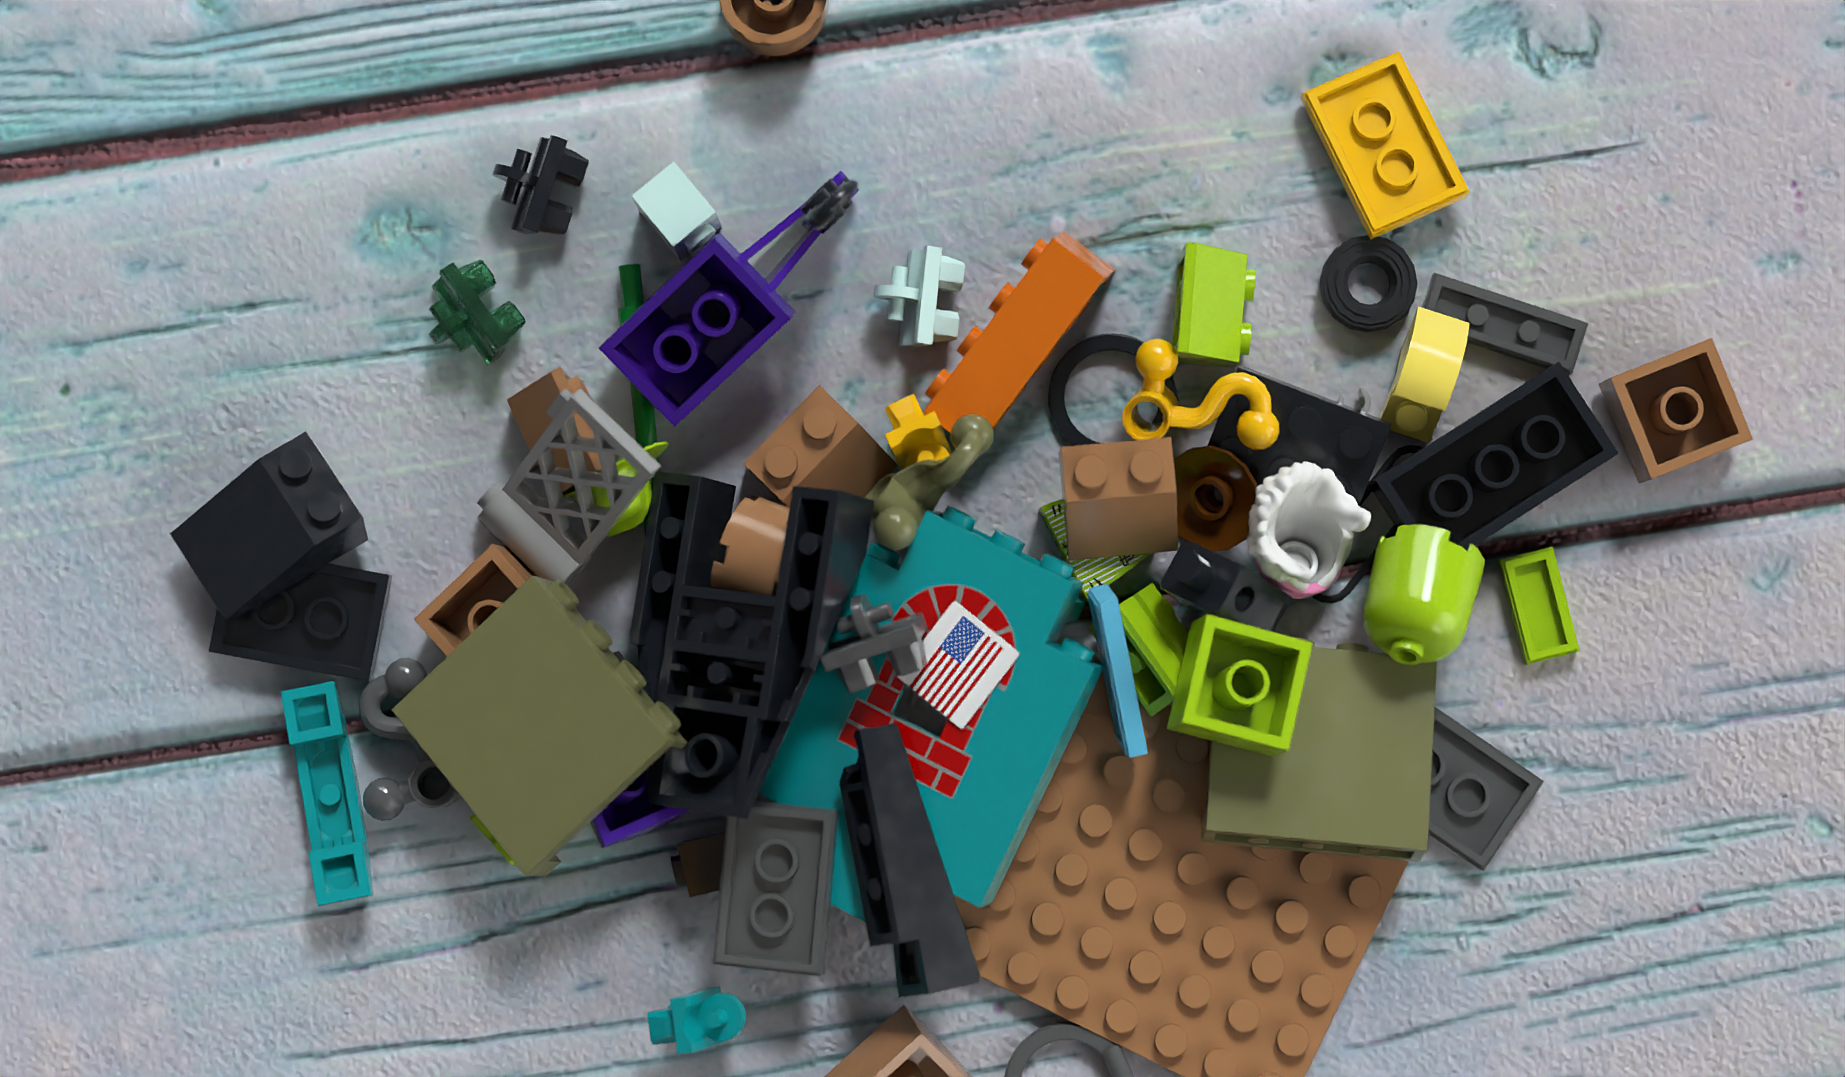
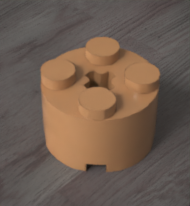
(776, 28)
(753, 548)

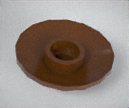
(1199, 513)

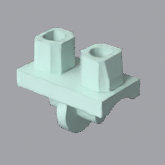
(915, 293)

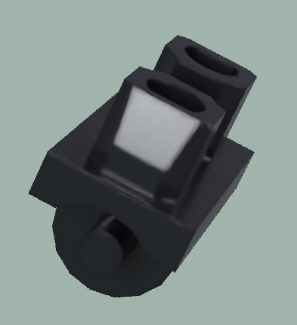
(550, 164)

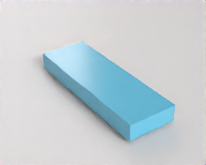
(1117, 670)

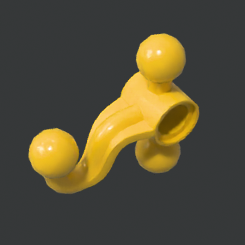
(1158, 361)

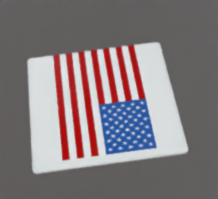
(961, 665)

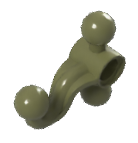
(906, 495)

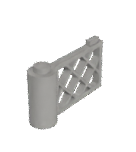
(540, 528)

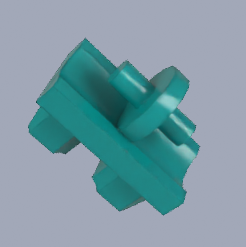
(697, 1020)

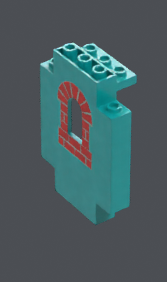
(973, 780)

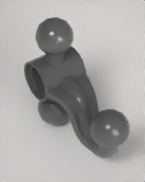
(384, 796)

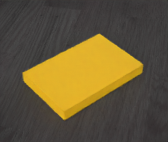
(1384, 145)

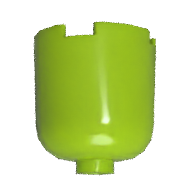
(1421, 594)

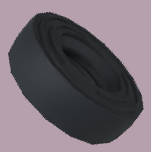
(1368, 316)

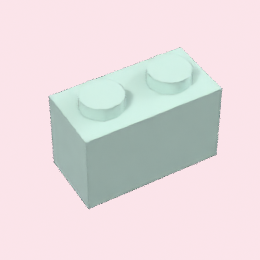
(677, 211)

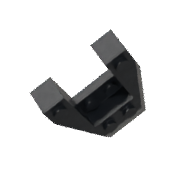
(735, 658)

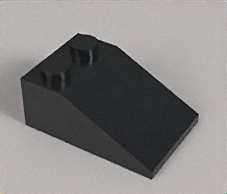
(270, 528)

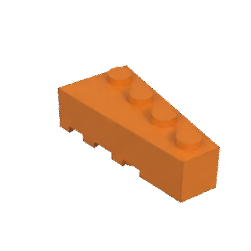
(1021, 333)

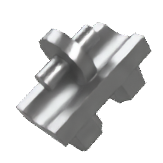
(853, 653)

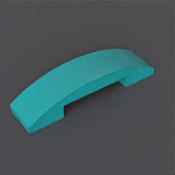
(329, 793)

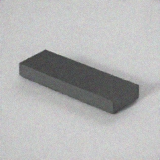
(1508, 323)

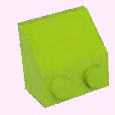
(1210, 306)

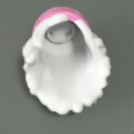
(1303, 529)

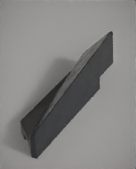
(901, 869)

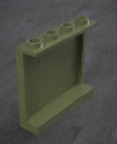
(538, 722)
(1352, 767)

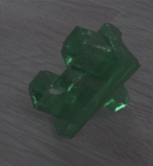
(466, 318)

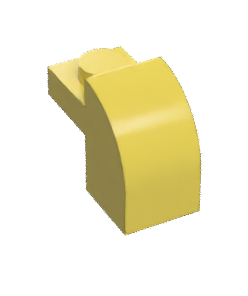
(1425, 373)

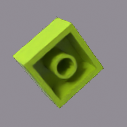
(1240, 685)

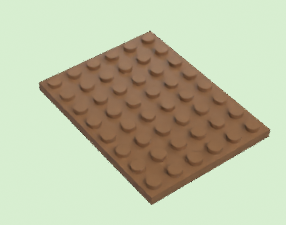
(1169, 940)

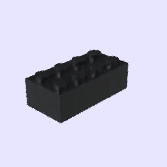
(1498, 462)

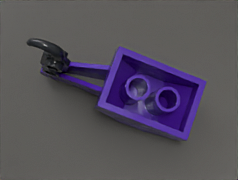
(715, 312)

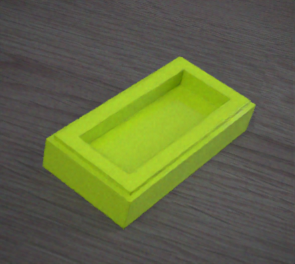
(1538, 605)

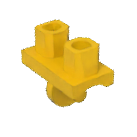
(915, 435)

